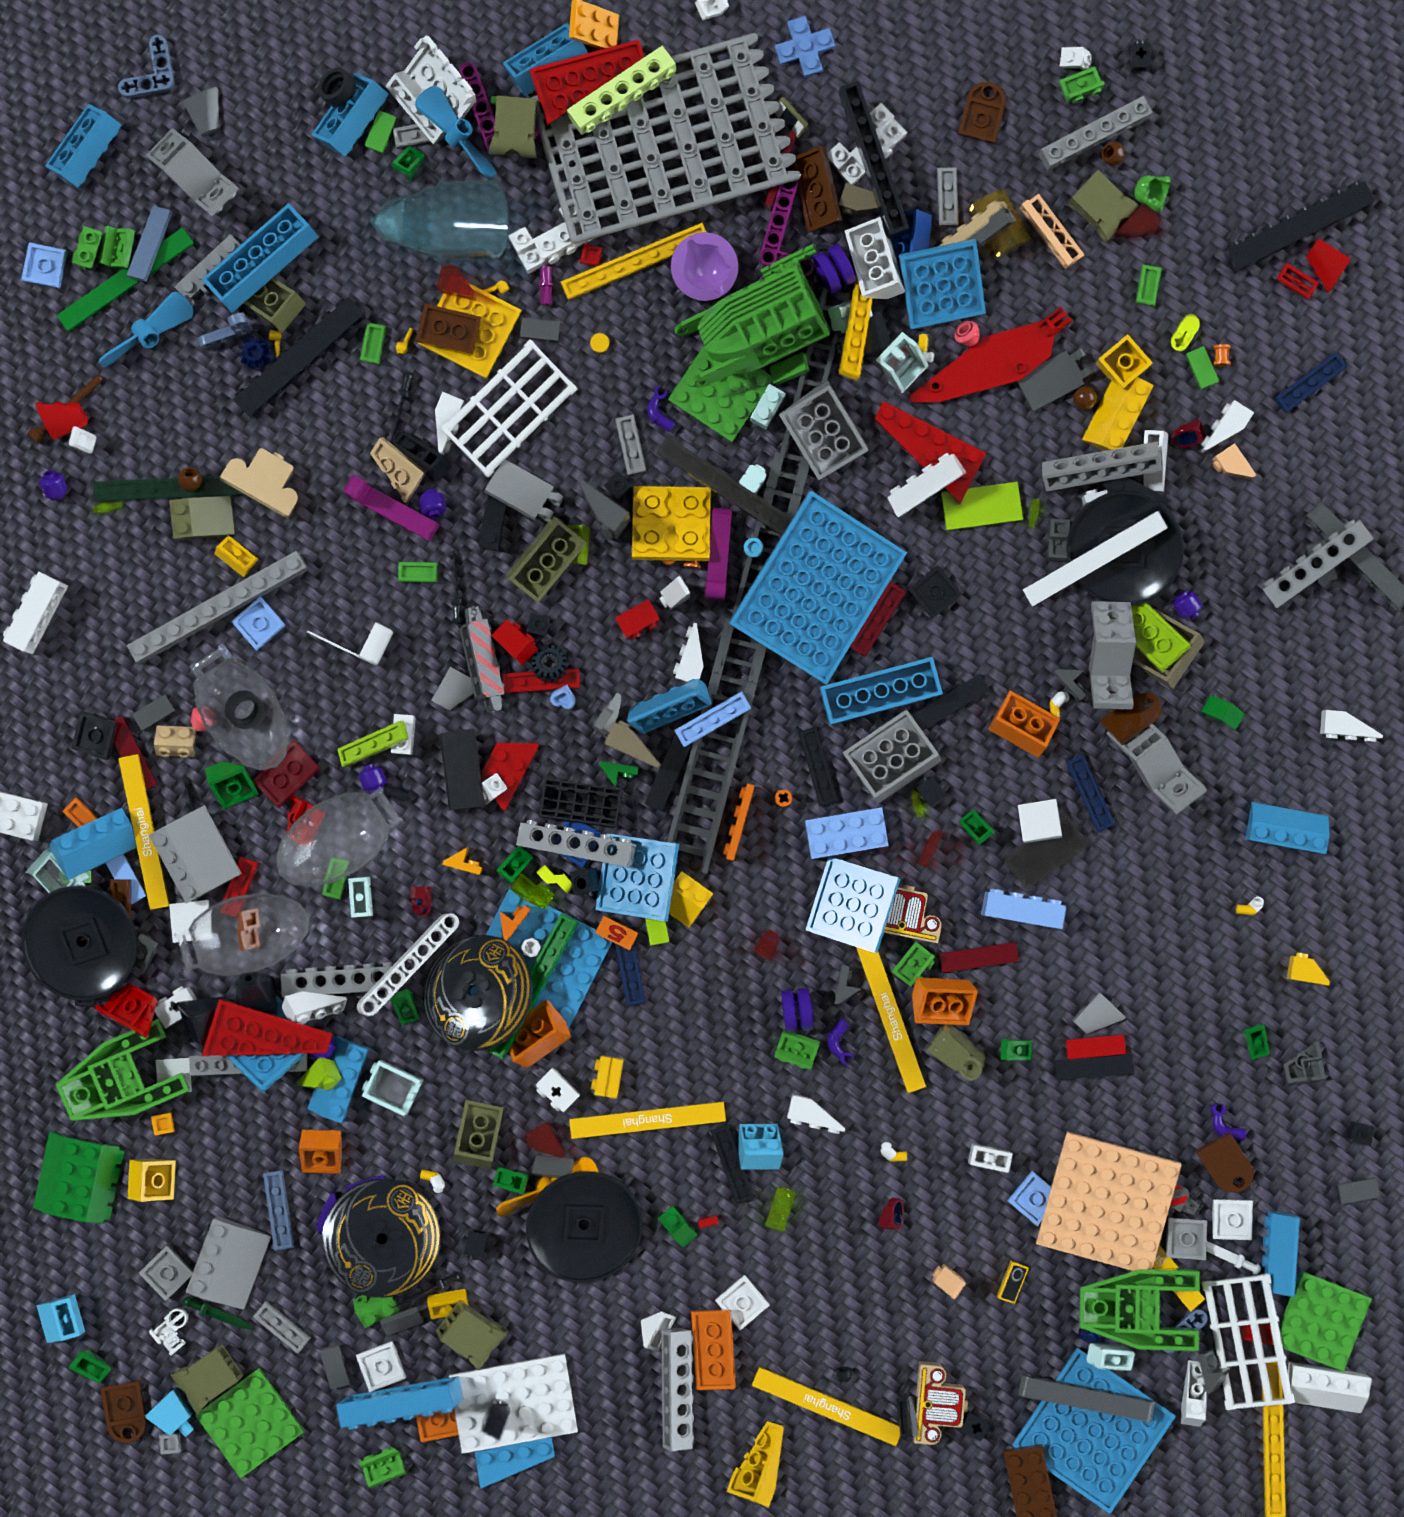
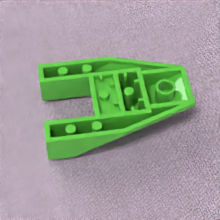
(110, 1083)
(1128, 1309)

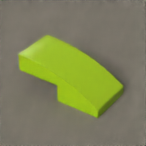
(657, 931)

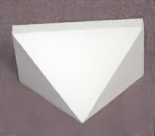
(652, 1329)

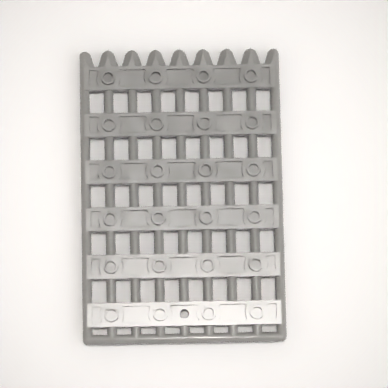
(688, 149)

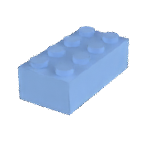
(846, 833)
(1023, 910)

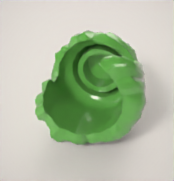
(1152, 191)

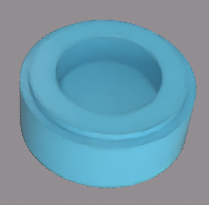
(753, 547)

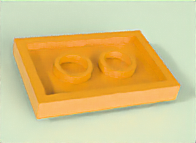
(593, 25)

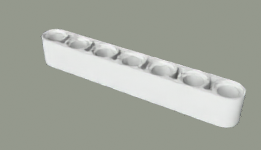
(399, 968)

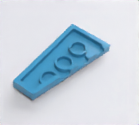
(508, 1460)

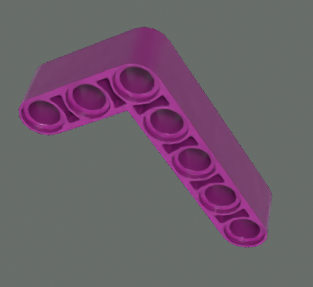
(481, 100)
(779, 231)
(389, 508)
(718, 555)

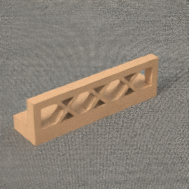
(1047, 233)

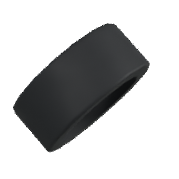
(344, 93)
(234, 700)

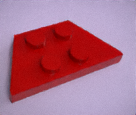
(510, 763)
(131, 1009)

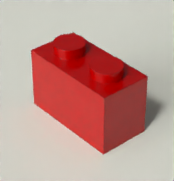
(637, 620)
(514, 641)

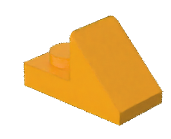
(458, 861)

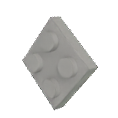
(1186, 1239)
(166, 1272)

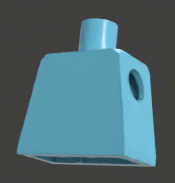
(172, 1414)

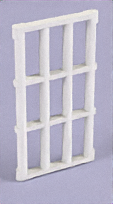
(502, 428)
(1253, 1321)

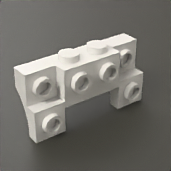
(889, 134)
(546, 247)

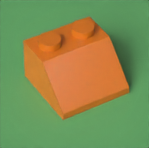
(320, 1151)

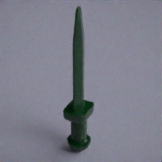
(206, 1309)

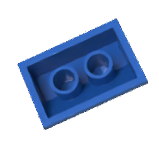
(916, 237)

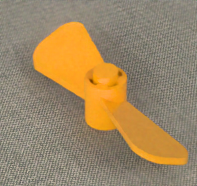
(514, 1204)

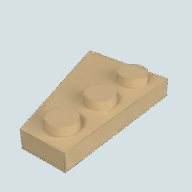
(400, 469)

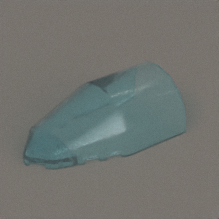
(448, 221)

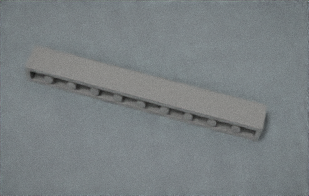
(217, 607)

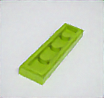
(373, 744)

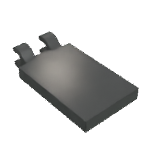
(1054, 379)

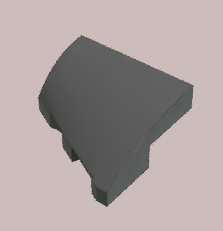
(204, 111)
(1305, 1067)

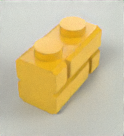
(608, 1076)

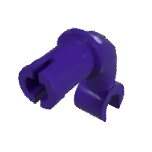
(655, 415)
(834, 1039)
(1220, 1128)

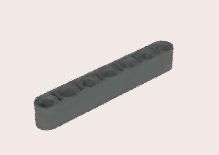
(1362, 560)
(1086, 1398)

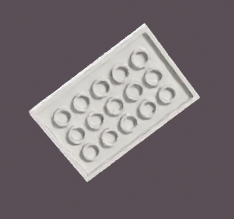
(537, 1399)

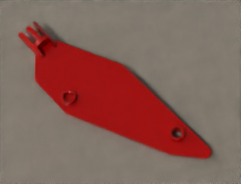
(995, 360)

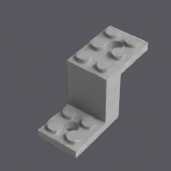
(192, 172)
(1112, 655)
(1161, 768)

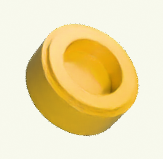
(599, 343)

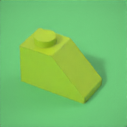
(321, 1075)

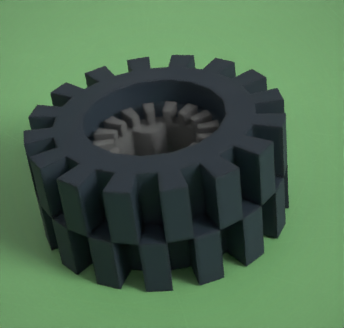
(549, 654)

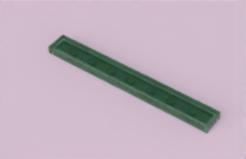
(159, 489)

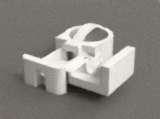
(166, 1333)

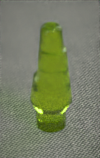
(106, 507)
(1034, 511)
(917, 805)

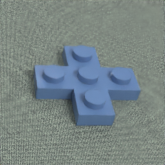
(804, 46)

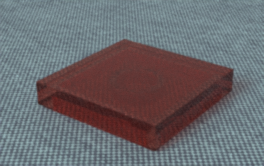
(929, 848)

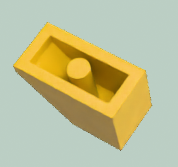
(1306, 970)

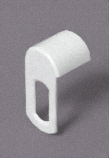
(374, 646)

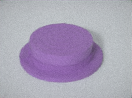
(704, 266)

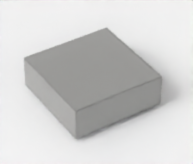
(170, 1443)

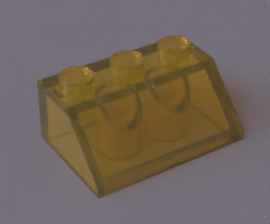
(1011, 237)

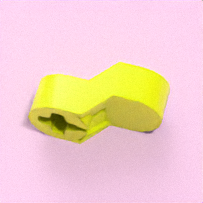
(1189, 324)
(548, 877)

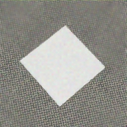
(170, 1067)

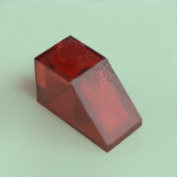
(1140, 223)
(452, 282)
(767, 944)
(545, 1140)

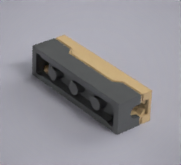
(984, 225)

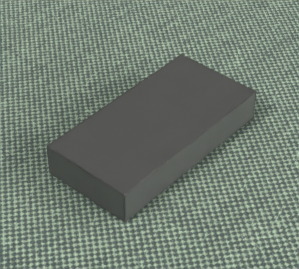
(540, 329)
(153, 712)
(552, 1166)
(1358, 1190)
(401, 1321)

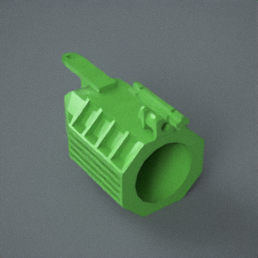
(760, 321)

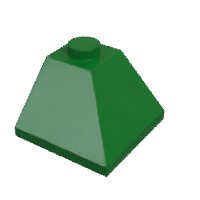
(230, 783)

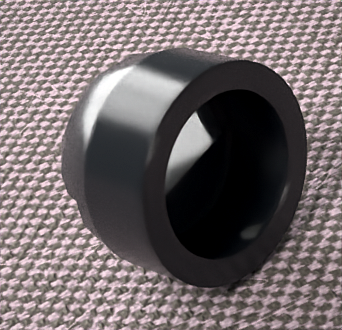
(844, 1374)

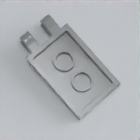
(522, 491)

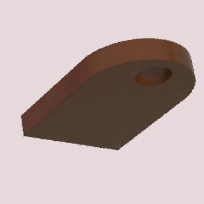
(982, 113)
(1127, 723)
(1226, 1162)
(124, 1408)

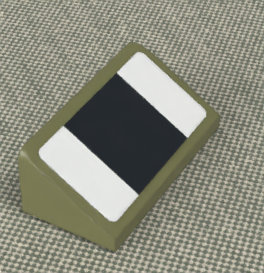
(793, 120)

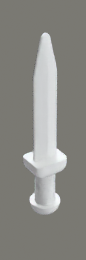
(1238, 1260)

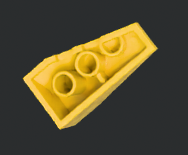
(759, 1471)

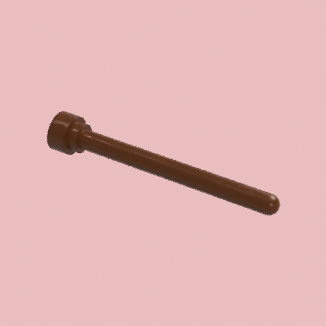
(38, 433)

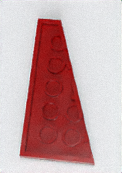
(572, 79)
(929, 443)
(253, 1032)

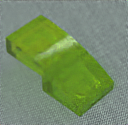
(536, 895)
(780, 1208)

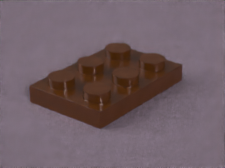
(448, 329)

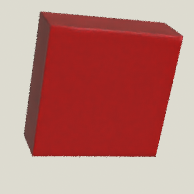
(591, 255)
(708, 1221)

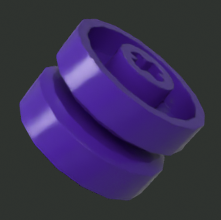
(834, 268)
(799, 1009)

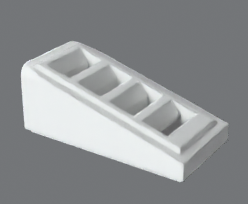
(82, 440)

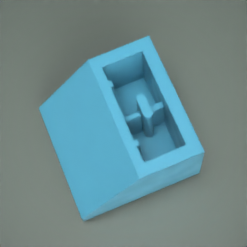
(760, 1146)
(61, 1319)

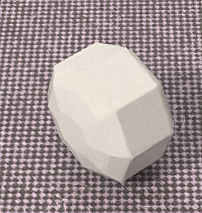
(530, 947)

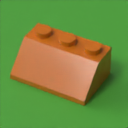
(1024, 724)
(943, 1001)
(539, 1035)

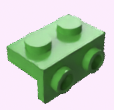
(1081, 84)
(116, 247)
(87, 248)
(913, 964)
(797, 1049)
(373, 1309)
(382, 1467)

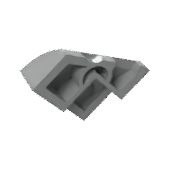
(453, 689)
(608, 715)
(1097, 1015)

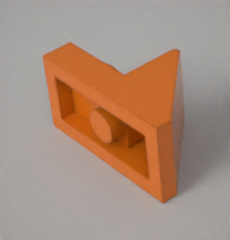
(510, 925)

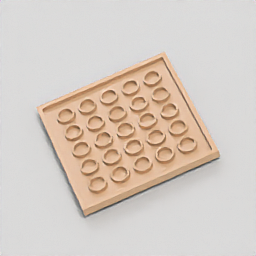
(1108, 1203)

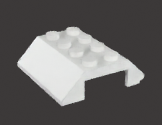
(426, 70)

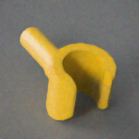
(502, 286)
(275, 336)
(402, 347)

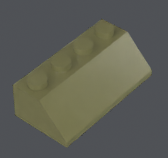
(545, 559)

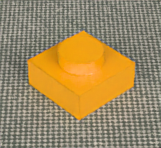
(162, 1123)

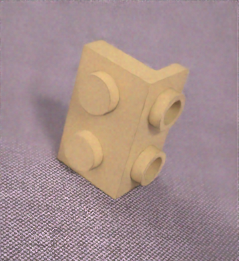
(175, 741)

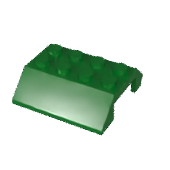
(78, 1178)

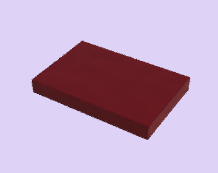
(285, 780)

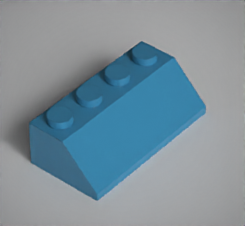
(547, 50)
(347, 122)
(83, 145)
(669, 706)
(1288, 828)
(93, 844)
(350, 1062)
(1281, 1251)

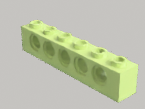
(625, 81)

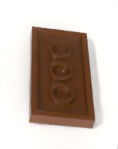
(817, 189)
(1030, 1481)

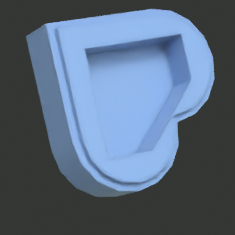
(563, 697)

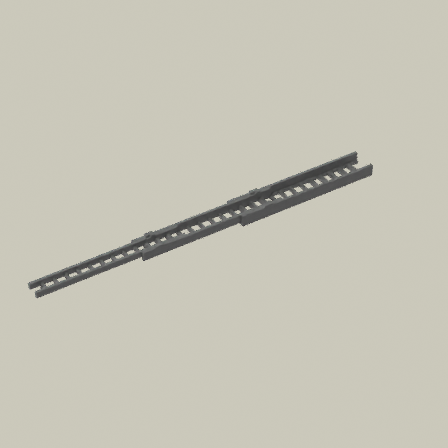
(726, 639)

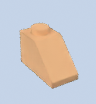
(1233, 463)
(948, 1280)

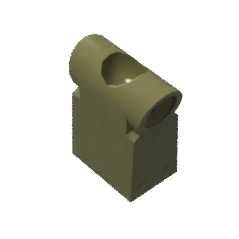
(514, 127)
(1102, 205)
(957, 1052)
(470, 1334)
(207, 1377)

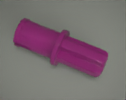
(546, 285)

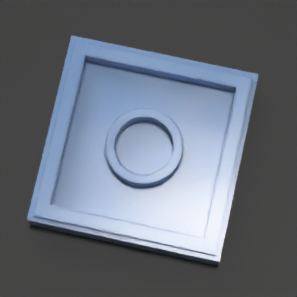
(44, 265)
(258, 623)
(1031, 1197)

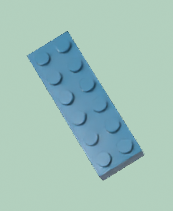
(260, 258)
(880, 691)
(399, 1402)

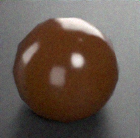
(1113, 153)
(1085, 398)
(189, 479)

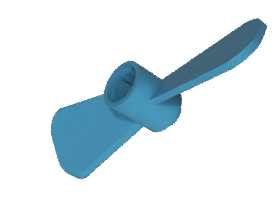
(436, 108)
(171, 312)

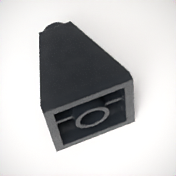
(876, 339)
(256, 992)
(198, 1017)

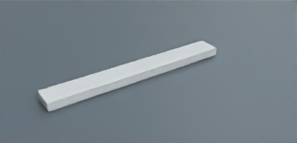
(1095, 558)

